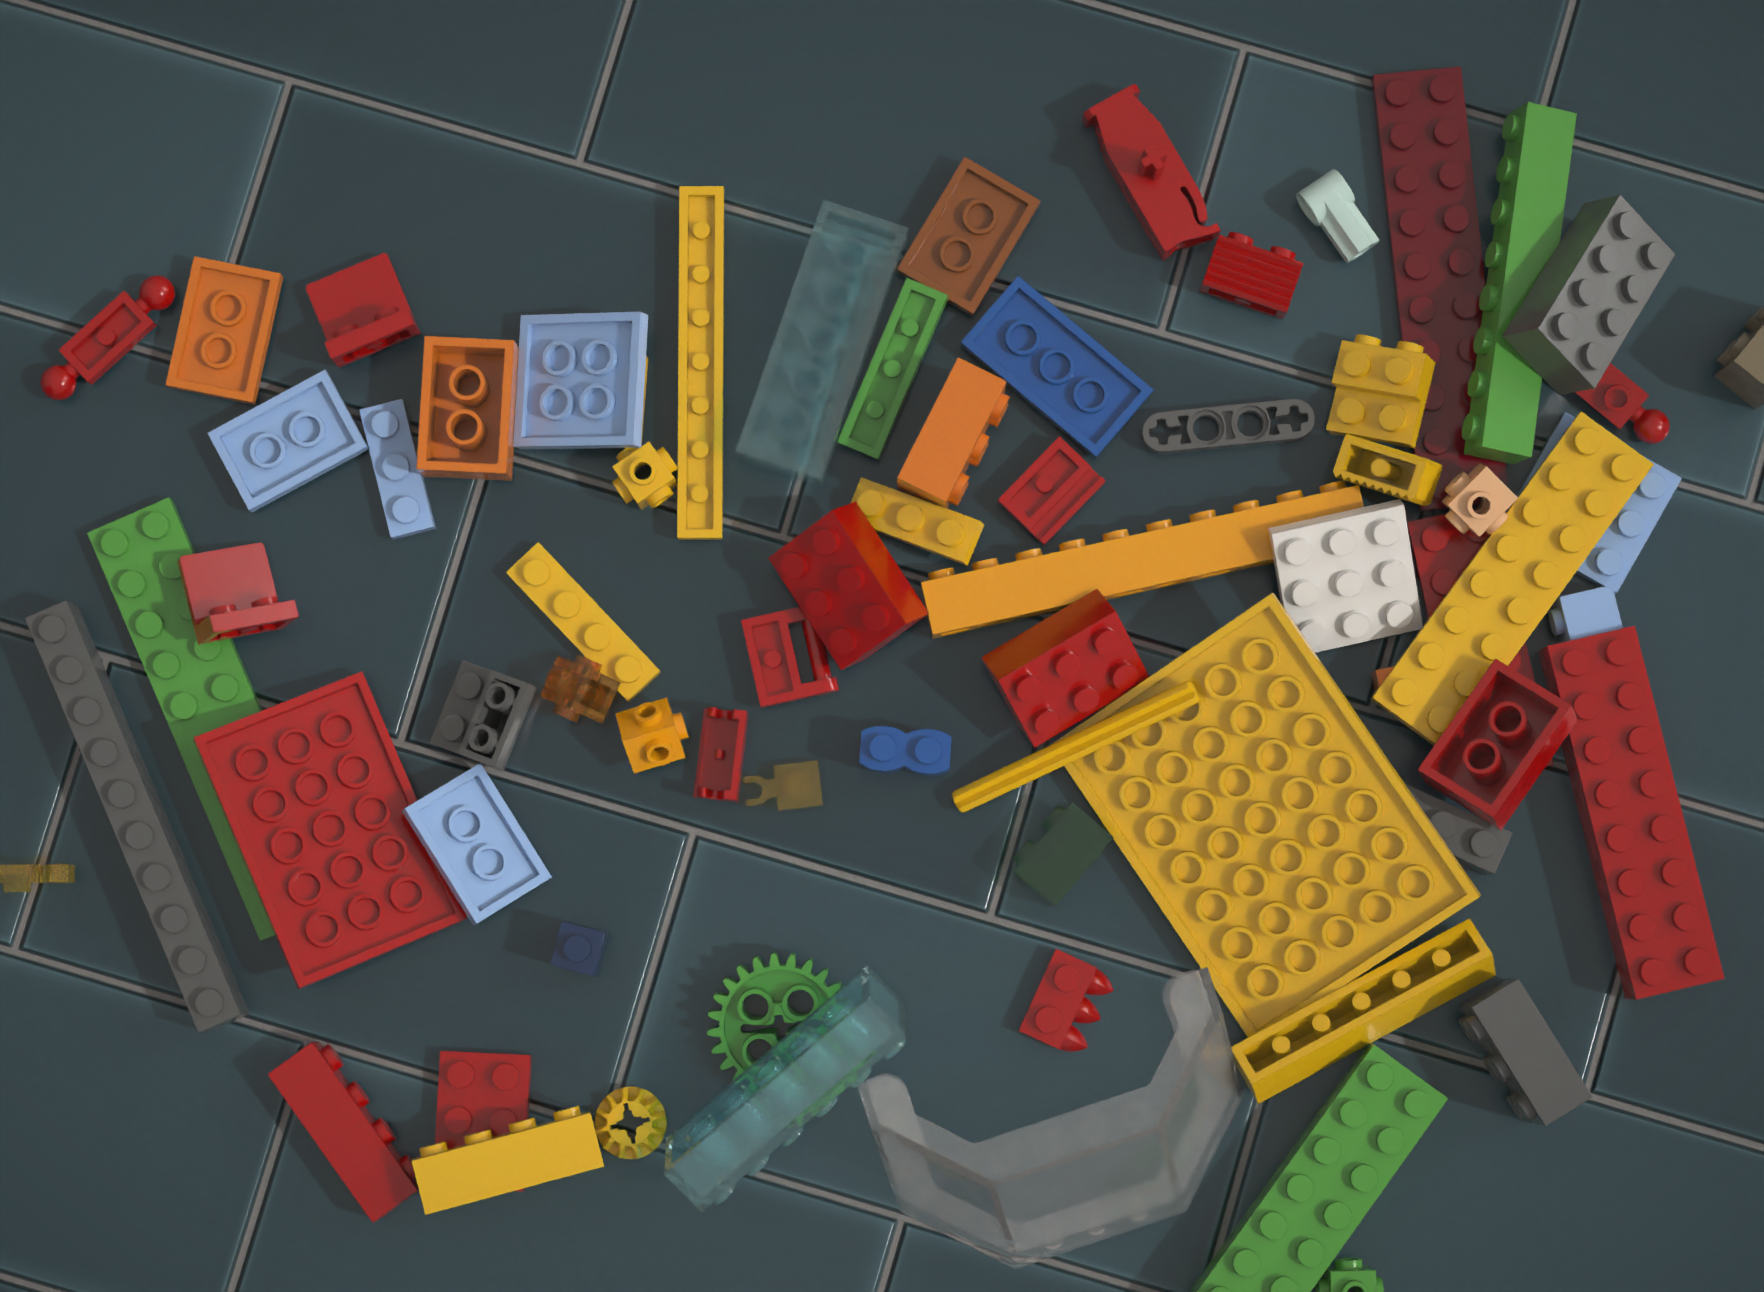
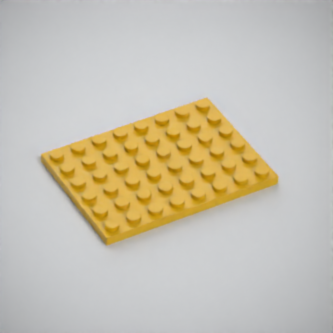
(1270, 822)

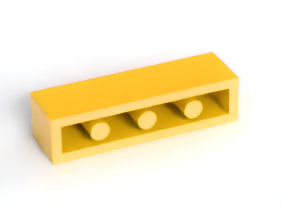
(507, 1161)

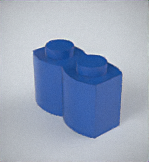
(891, 750)

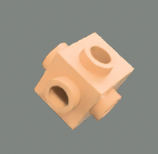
(1494, 501)

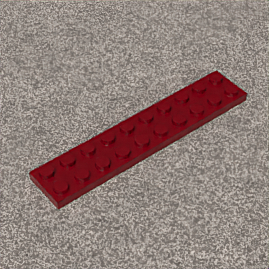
(1434, 250)

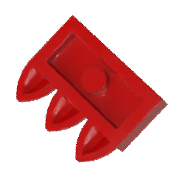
(1062, 1001)

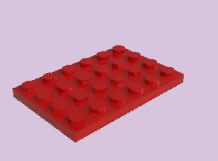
(324, 831)

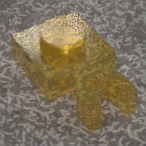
(794, 786)
(20, 877)

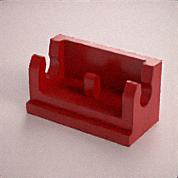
(721, 754)

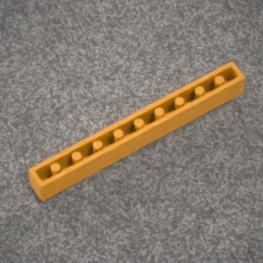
(1121, 562)

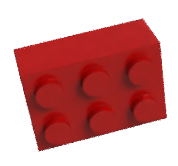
(848, 585)
(1065, 667)
(1498, 744)

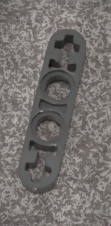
(1228, 431)

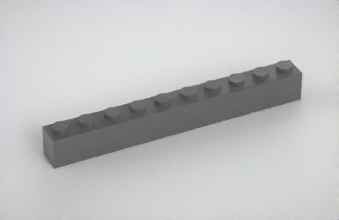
(137, 816)

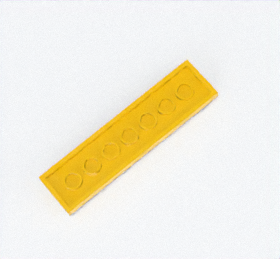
(1513, 576)

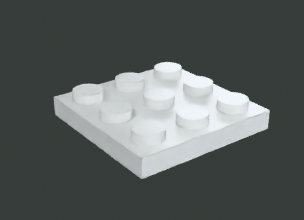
(1348, 575)

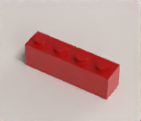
(345, 1129)

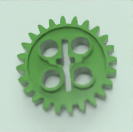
(775, 984)

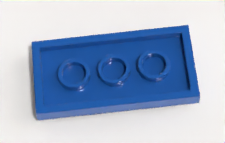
(1056, 367)

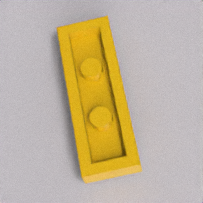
(918, 521)

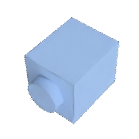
(1585, 614)

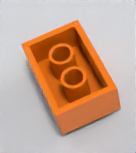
(467, 408)
(954, 435)

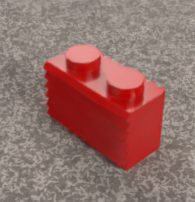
(1252, 275)

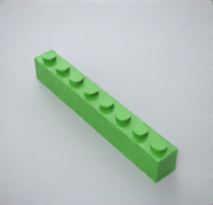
(1524, 238)

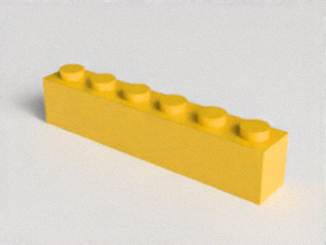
(1364, 1010)

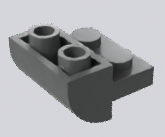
(483, 715)

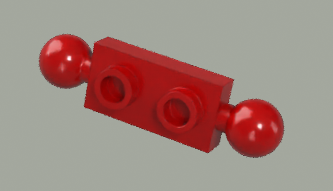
(107, 337)
(1621, 401)

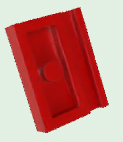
(1051, 491)

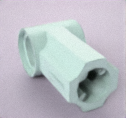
(1332, 206)

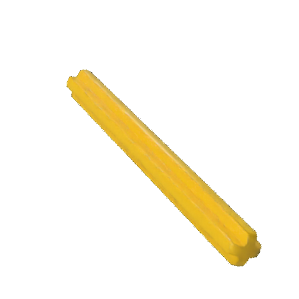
(1075, 746)

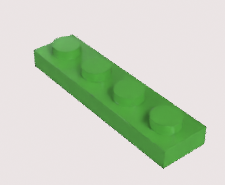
(893, 369)

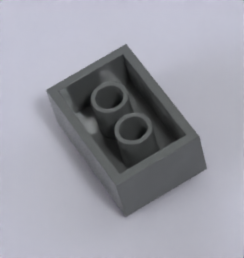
(1523, 1052)

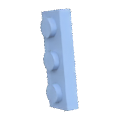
(395, 466)

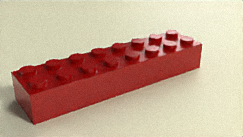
(1632, 815)

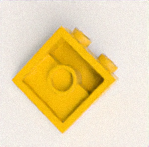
(1380, 391)

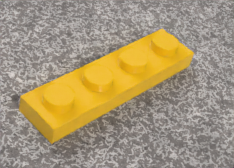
(583, 621)

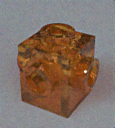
(579, 689)

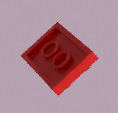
(480, 1094)

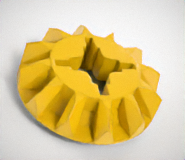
(648, 1135)

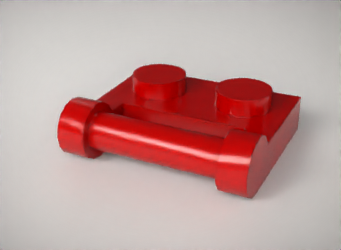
(775, 661)

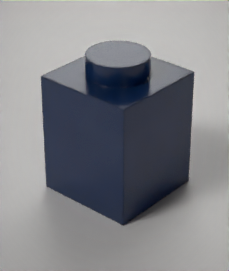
(579, 948)

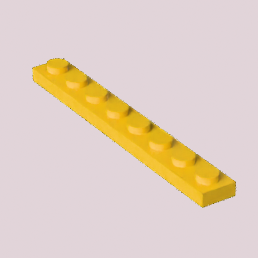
(700, 363)

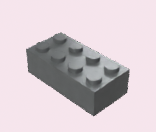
(1589, 295)

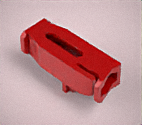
(1150, 173)

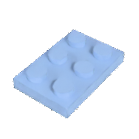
(288, 441)
(476, 844)

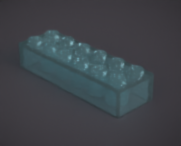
(822, 343)
(786, 1089)

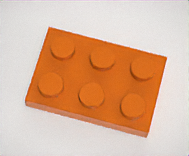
(224, 330)

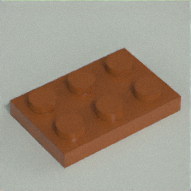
(969, 235)

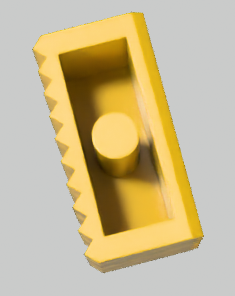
(1387, 470)

